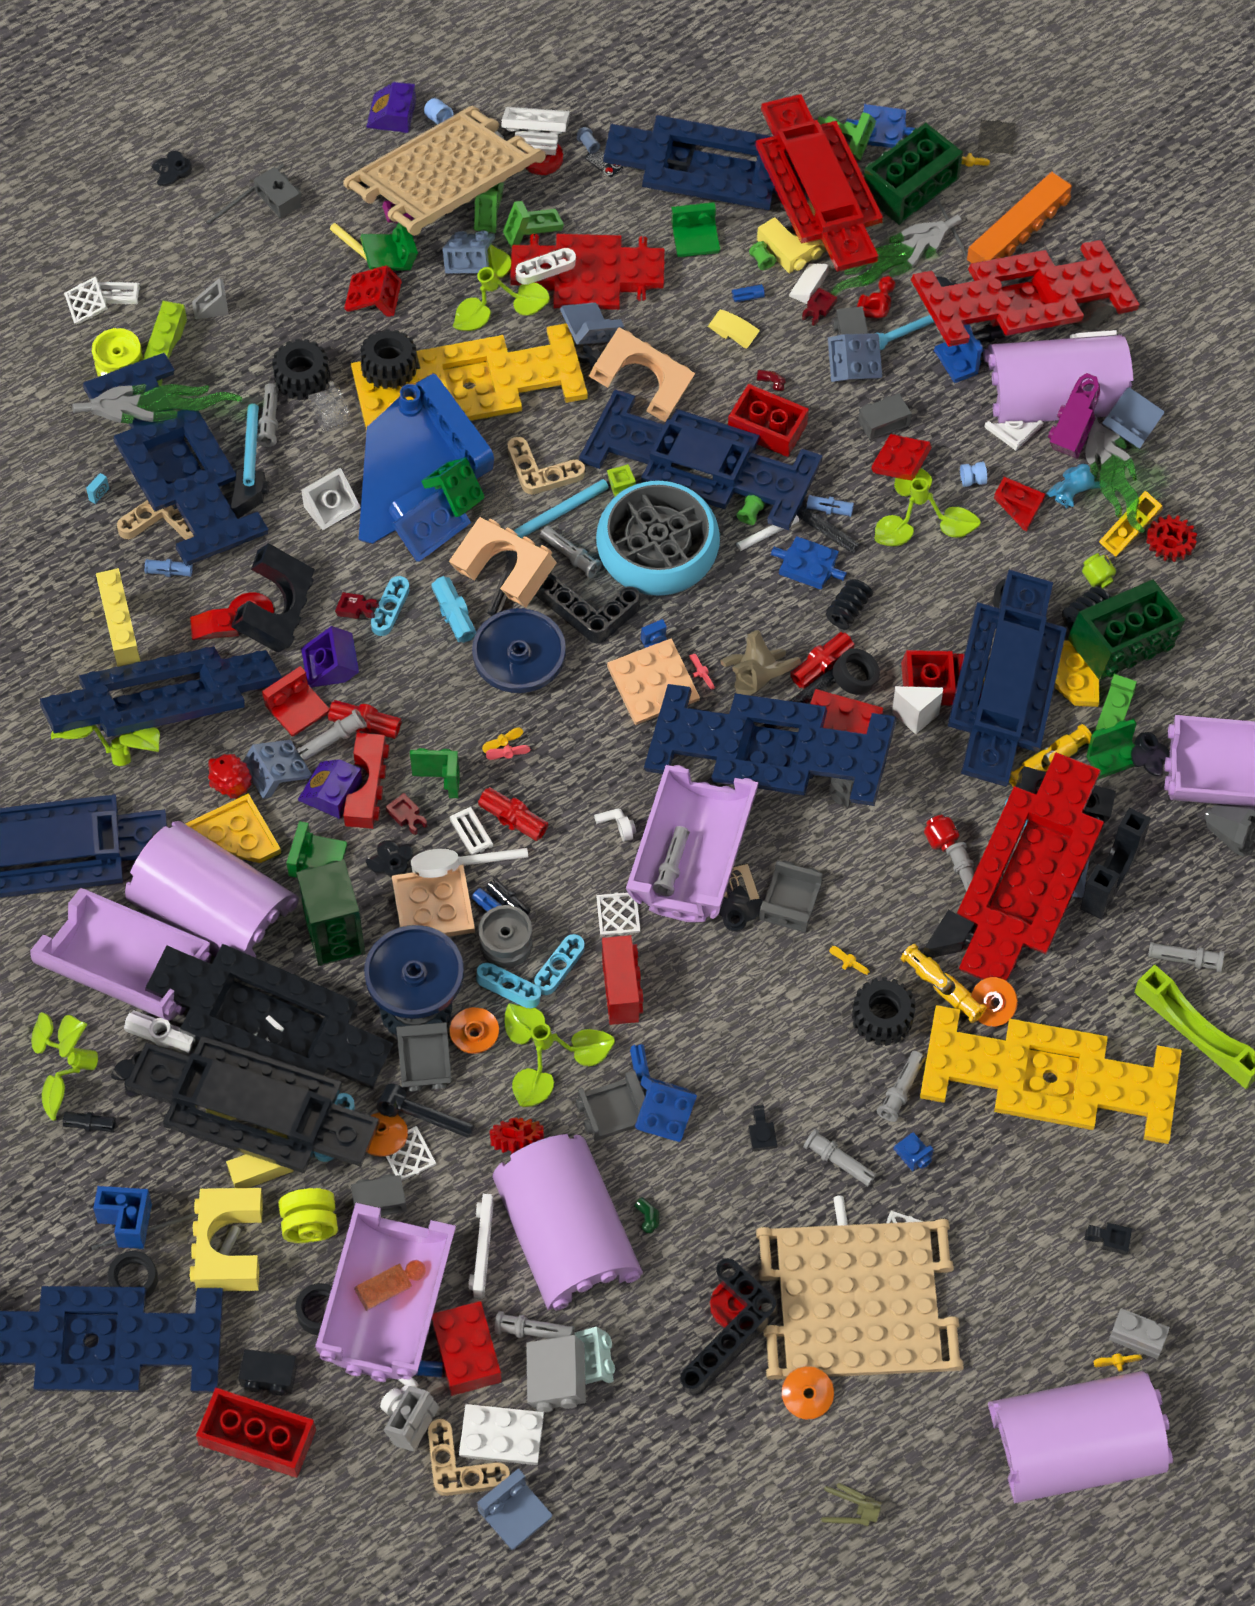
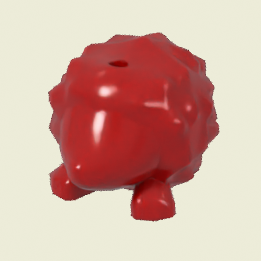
(229, 775)

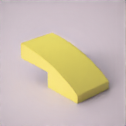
(730, 325)

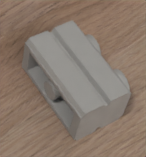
(1139, 1333)
(411, 1418)

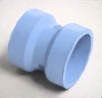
(437, 110)
(973, 474)

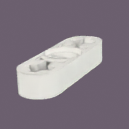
(551, 258)

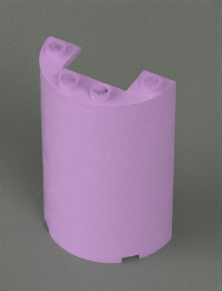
(1040, 375)
(1211, 761)
(716, 828)
(205, 890)
(115, 951)
(564, 1219)
(392, 1335)
(1082, 1435)

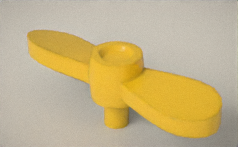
(969, 161)
(502, 739)
(848, 960)
(1116, 1360)

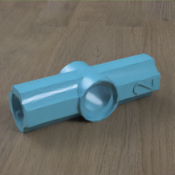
(453, 609)

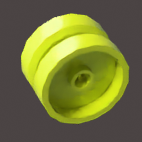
(115, 350)
(308, 1215)

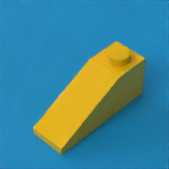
(1122, 532)

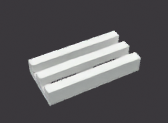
(540, 138)
(116, 296)
(479, 847)

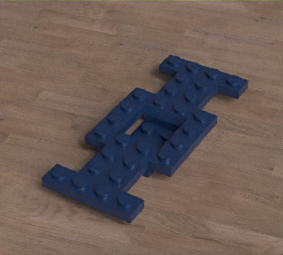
(704, 447)
(170, 471)
(767, 755)

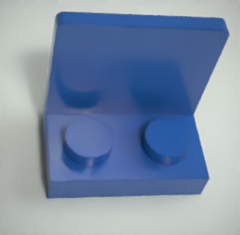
(961, 360)
(665, 1109)

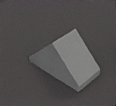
(211, 301)

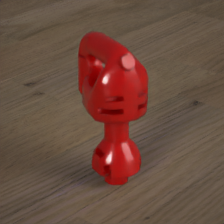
(878, 302)

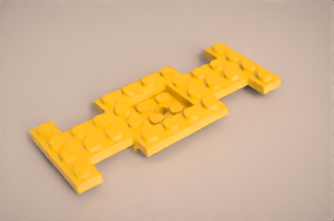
(495, 381)
(1080, 1084)

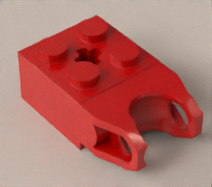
(934, 670)

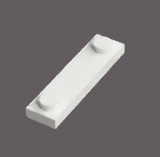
(484, 1212)

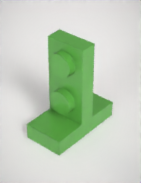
(857, 134)
(487, 207)
(523, 223)
(1117, 702)

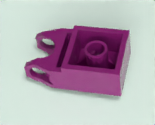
(1076, 418)

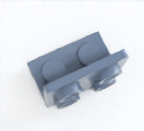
(467, 252)
(588, 323)
(854, 357)
(1133, 417)
(273, 764)
(513, 1510)

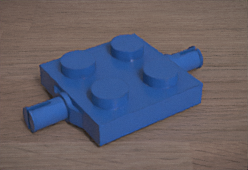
(889, 125)
(808, 563)

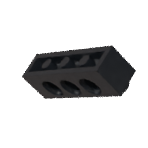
(1100, 798)

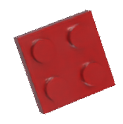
(901, 457)

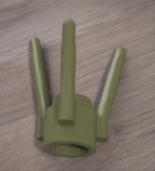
(867, 1506)

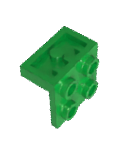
(695, 229)
(393, 250)
(458, 485)
(1112, 748)
(437, 764)
(312, 850)

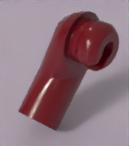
(772, 376)

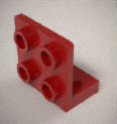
(376, 288)
(294, 702)

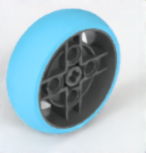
(666, 508)

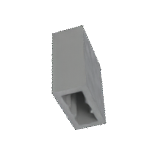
(556, 1373)

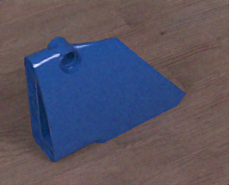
(409, 445)

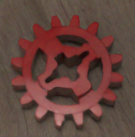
(1171, 538)
(515, 1134)

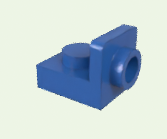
(653, 633)
(914, 1152)

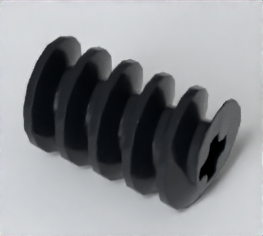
(1093, 596)
(848, 603)

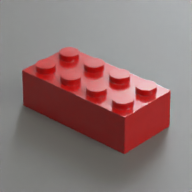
(256, 1432)

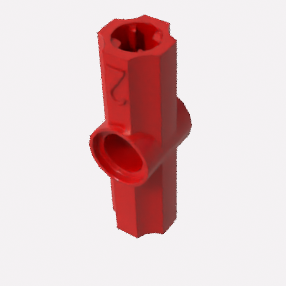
(821, 660)
(376, 721)
(513, 813)

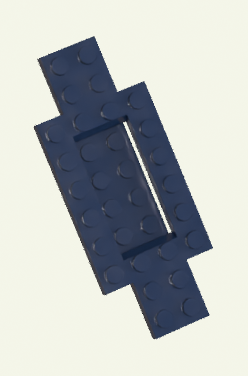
(709, 174)
(1016, 680)
(213, 693)
(71, 831)

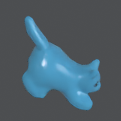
(1076, 481)

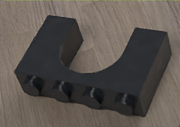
(294, 581)
(1108, 878)

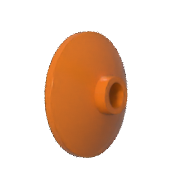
(986, 992)
(474, 1020)
(391, 1139)
(794, 1388)

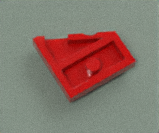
(1019, 501)

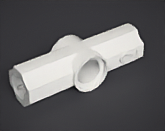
(150, 1027)

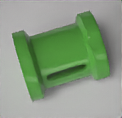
(762, 255)
(750, 510)

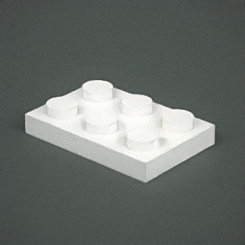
(535, 120)
(501, 1434)

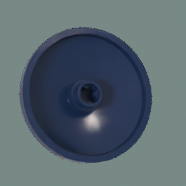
(519, 650)
(414, 971)

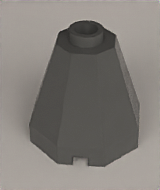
(1233, 826)

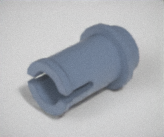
(585, 136)

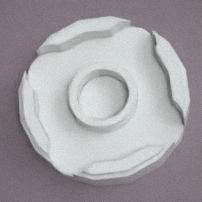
(435, 863)

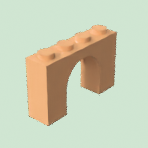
(628, 349)
(488, 539)

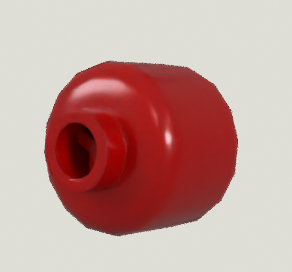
(941, 832)

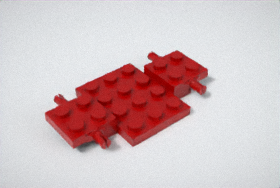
(600, 269)

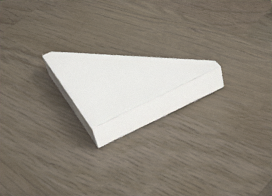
(1014, 432)

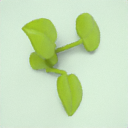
(474, 314)
(894, 531)
(119, 748)
(524, 1023)
(68, 1036)

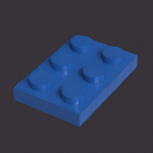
(429, 525)

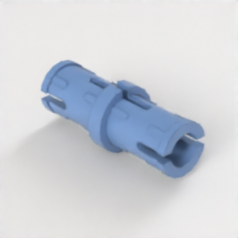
(845, 507)
(167, 568)

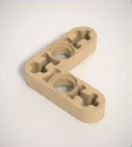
(540, 476)
(142, 524)
(449, 1469)

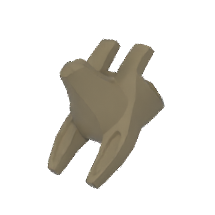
(757, 665)

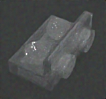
(329, 409)

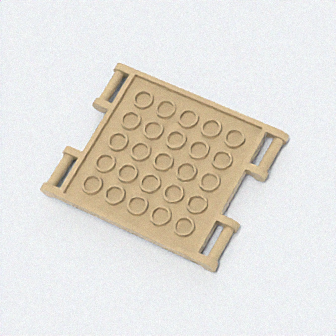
(443, 168)
(859, 1299)

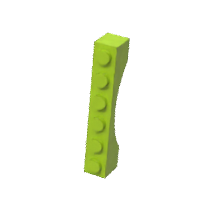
(166, 330)
(1167, 1000)

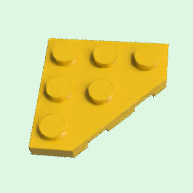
(1076, 679)
(238, 830)

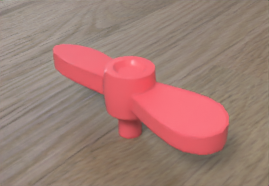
(702, 671)
(507, 752)

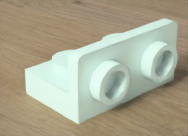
(597, 1355)

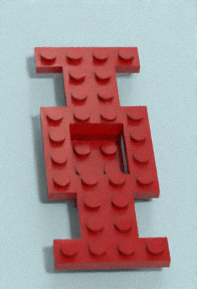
(1034, 305)

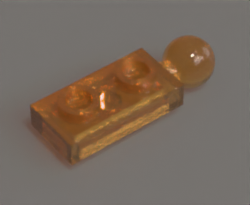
(389, 1283)

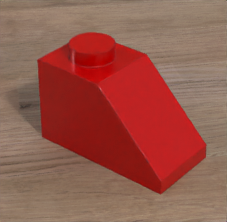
(213, 624)

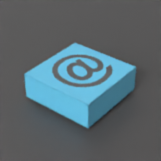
(97, 488)

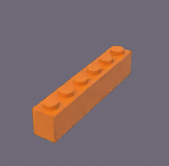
(1021, 220)

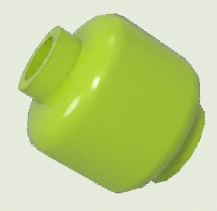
(1099, 570)

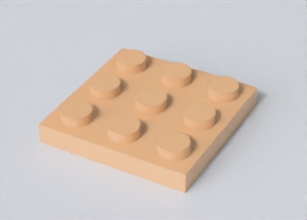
(645, 676)
(435, 902)

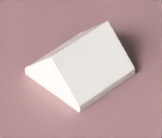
(330, 499)
(916, 706)

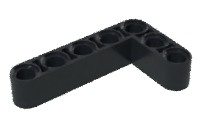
(592, 619)
(733, 1330)

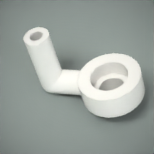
(625, 826)
(394, 1396)

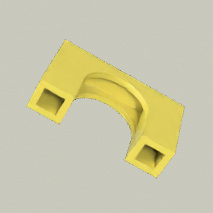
(787, 247)
(118, 617)
(250, 1171)
(217, 1209)

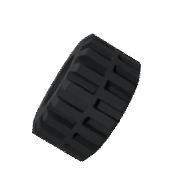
(301, 354)
(388, 359)
(879, 1028)

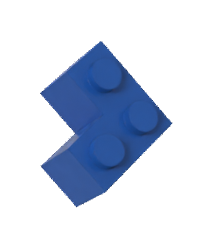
(127, 1210)

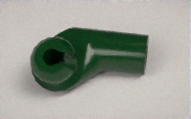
(650, 1213)

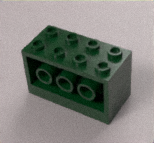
(913, 172)
(1126, 629)
(331, 912)

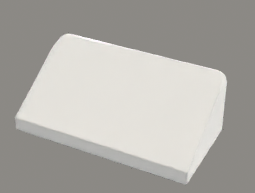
(809, 282)

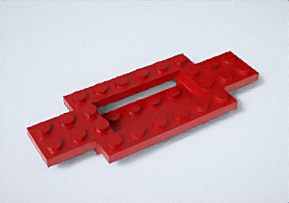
(830, 179)
(1039, 873)

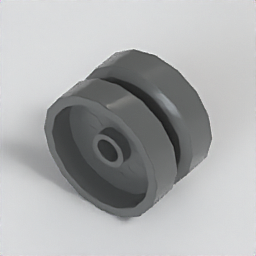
(505, 936)

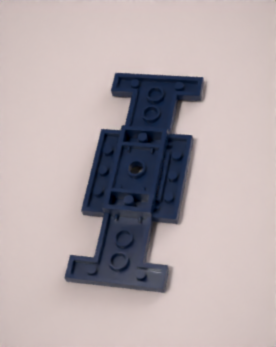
(127, 1341)

